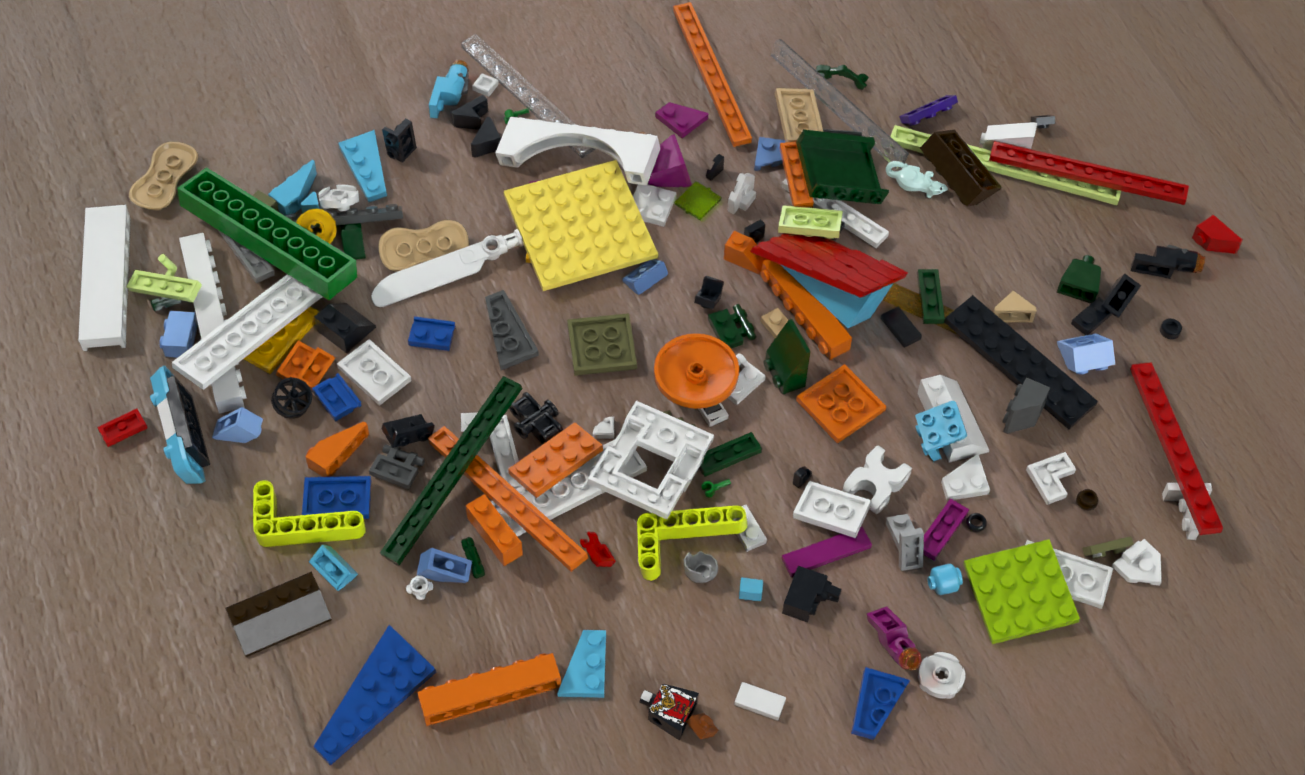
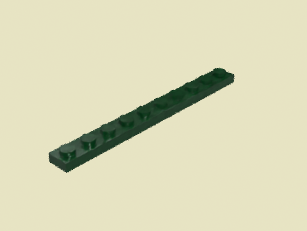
(451, 470)

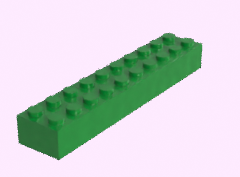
(268, 233)

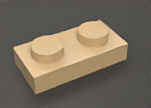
(774, 321)

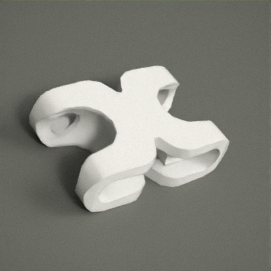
(877, 479)

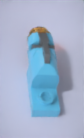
(449, 88)

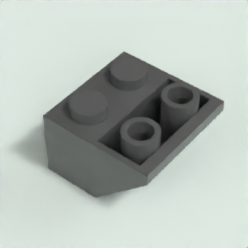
(1026, 406)

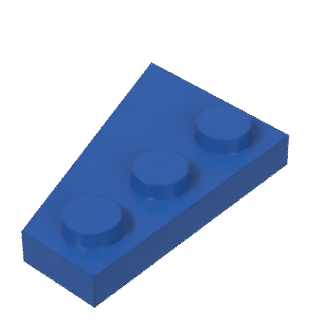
(875, 701)

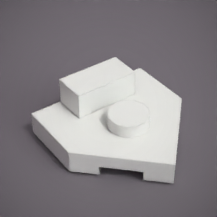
(743, 193)
(1140, 564)

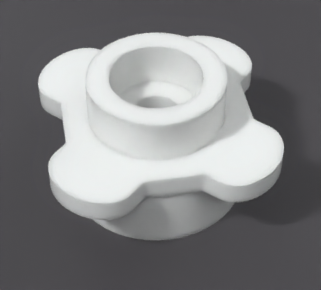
(415, 583)

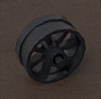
(291, 398)

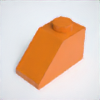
(738, 252)

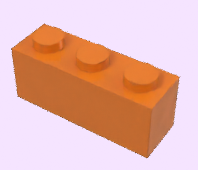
(494, 530)

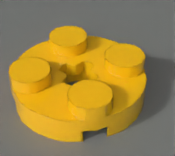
(322, 217)

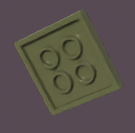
(601, 344)

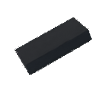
(901, 326)

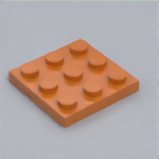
(841, 403)

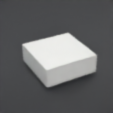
(485, 85)

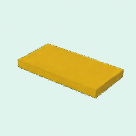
(277, 347)

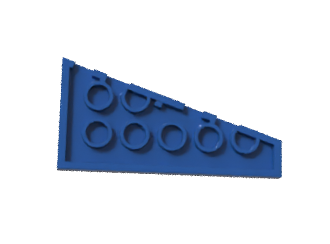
(381, 686)

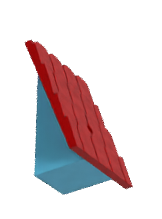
(838, 277)

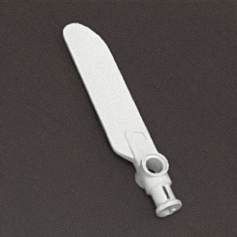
(442, 269)

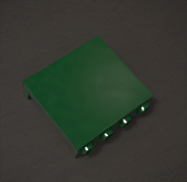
(839, 167)

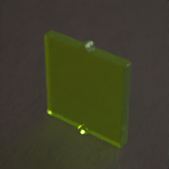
(698, 200)

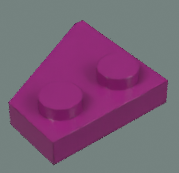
(680, 118)

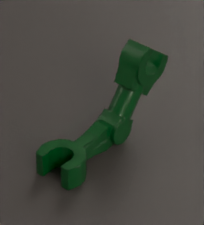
(842, 70)

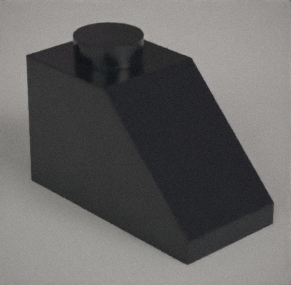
(1120, 295)

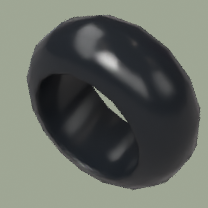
(976, 528)

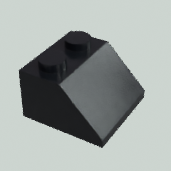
(343, 325)

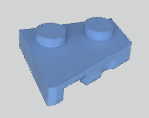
(768, 153)

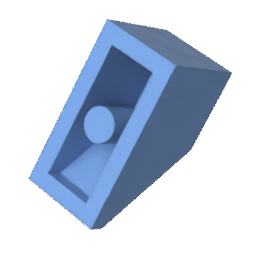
(443, 566)

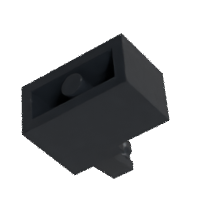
(806, 593)

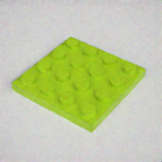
(1021, 591)

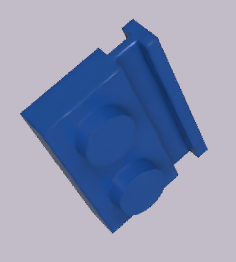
(431, 333)
(336, 397)

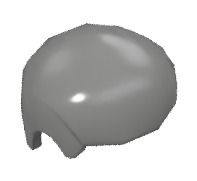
(700, 567)

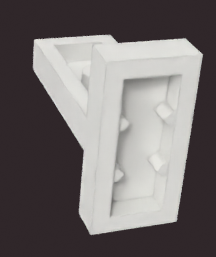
(1173, 493)

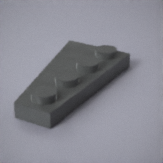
(509, 333)

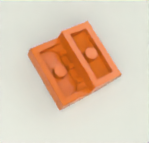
(306, 364)

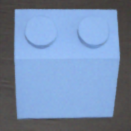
(1087, 353)

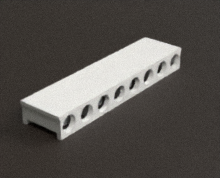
(104, 277)

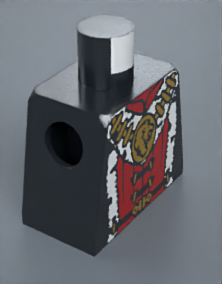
(670, 708)

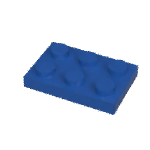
(337, 495)

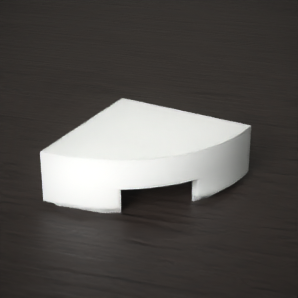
(604, 429)

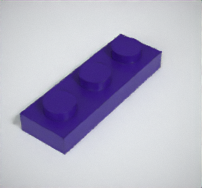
(929, 110)

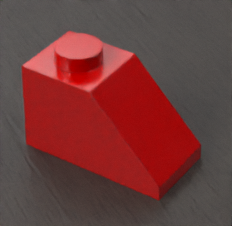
(1216, 236)

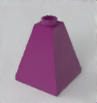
(670, 166)

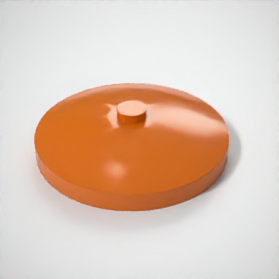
(696, 371)

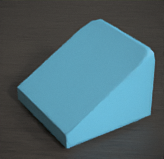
(751, 589)

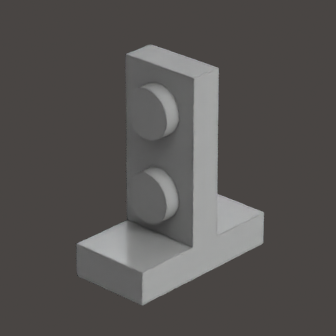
(908, 541)

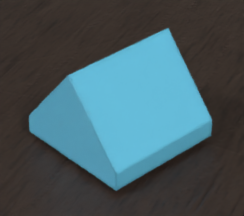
(310, 202)

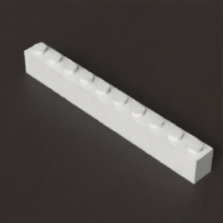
(211, 314)

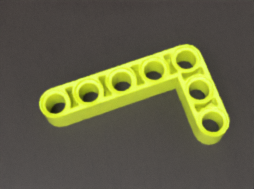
(299, 524)
(682, 529)

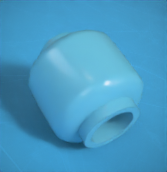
(945, 579)

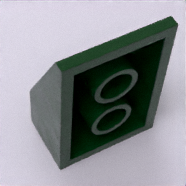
(788, 359)

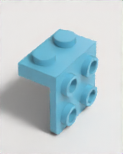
(940, 428)

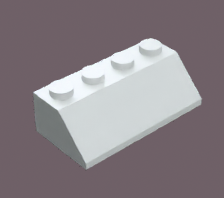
(940, 390)

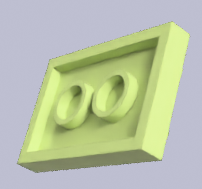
(810, 222)

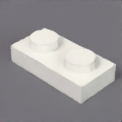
(753, 535)

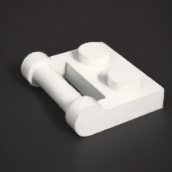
(748, 380)

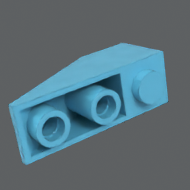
(294, 189)

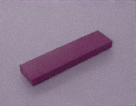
(826, 551)

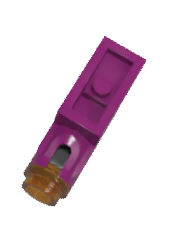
(895, 638)

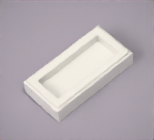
(760, 701)

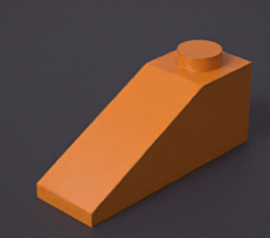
(333, 451)

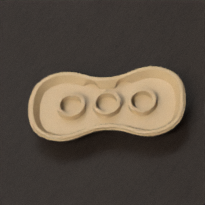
(167, 167)
(407, 247)

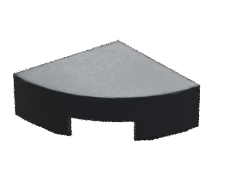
(716, 168)
(801, 476)

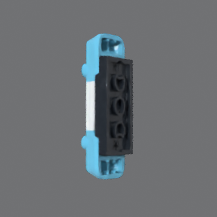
(180, 426)

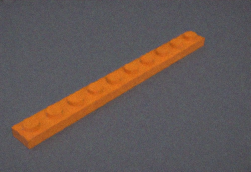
(712, 75)
(514, 504)

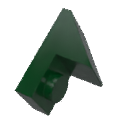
(353, 240)

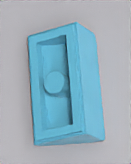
(332, 567)

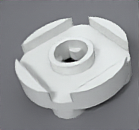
(338, 198)
(937, 687)

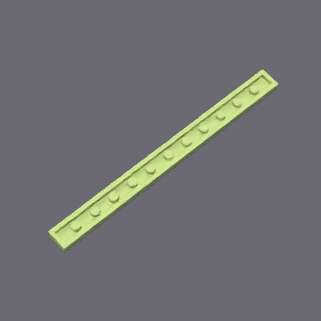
(914, 140)

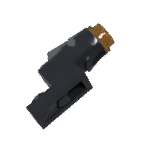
(1167, 260)

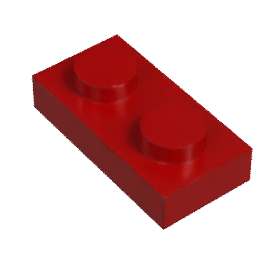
(122, 427)

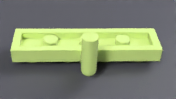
(164, 285)

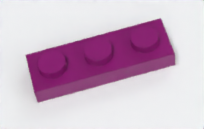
(943, 528)

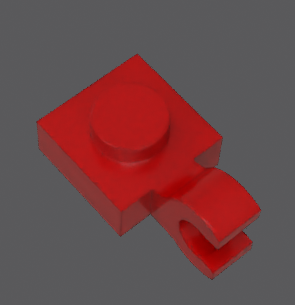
(598, 552)

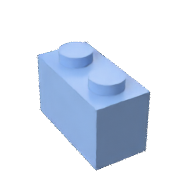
(179, 333)

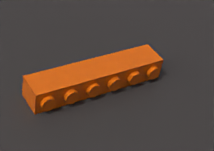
(807, 310)
(489, 689)

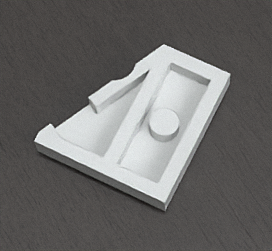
(966, 481)

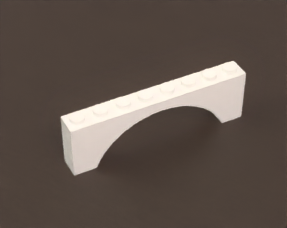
(529, 137)

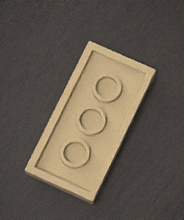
(797, 112)

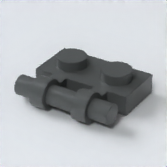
(394, 471)

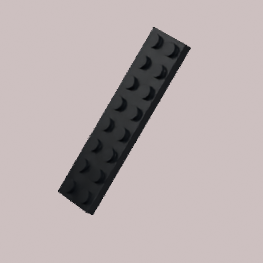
(1019, 360)

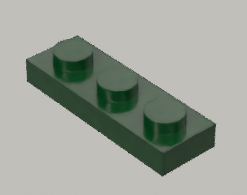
(930, 296)
(730, 454)

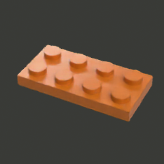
(555, 459)

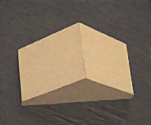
(1015, 309)

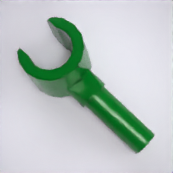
(509, 113)
(707, 484)

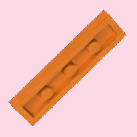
(795, 175)

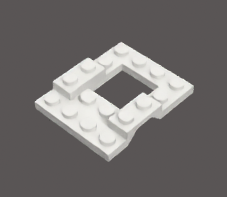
(663, 436)

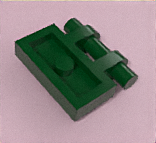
(726, 330)

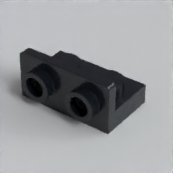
(401, 141)
(407, 430)

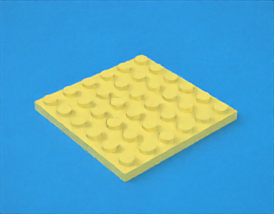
(580, 225)

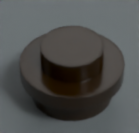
(1087, 499)

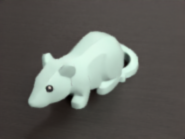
(913, 180)

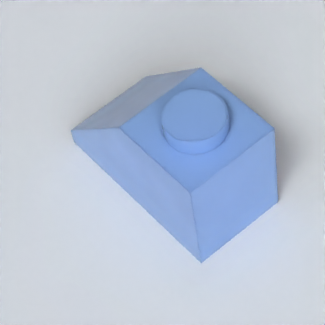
(238, 426)

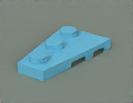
(587, 667)

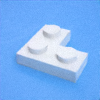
(1046, 476)

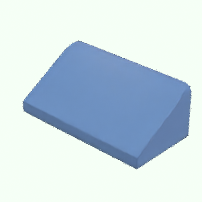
(645, 276)

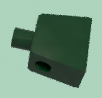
(1081, 280)

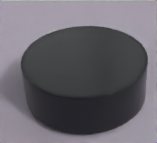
(1171, 328)

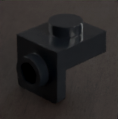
(709, 293)

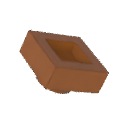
(702, 725)

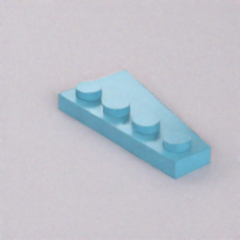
(365, 163)

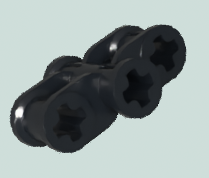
(535, 418)

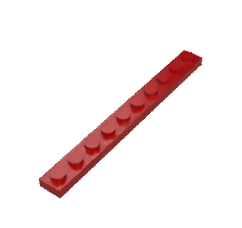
(1089, 173)
(1176, 449)

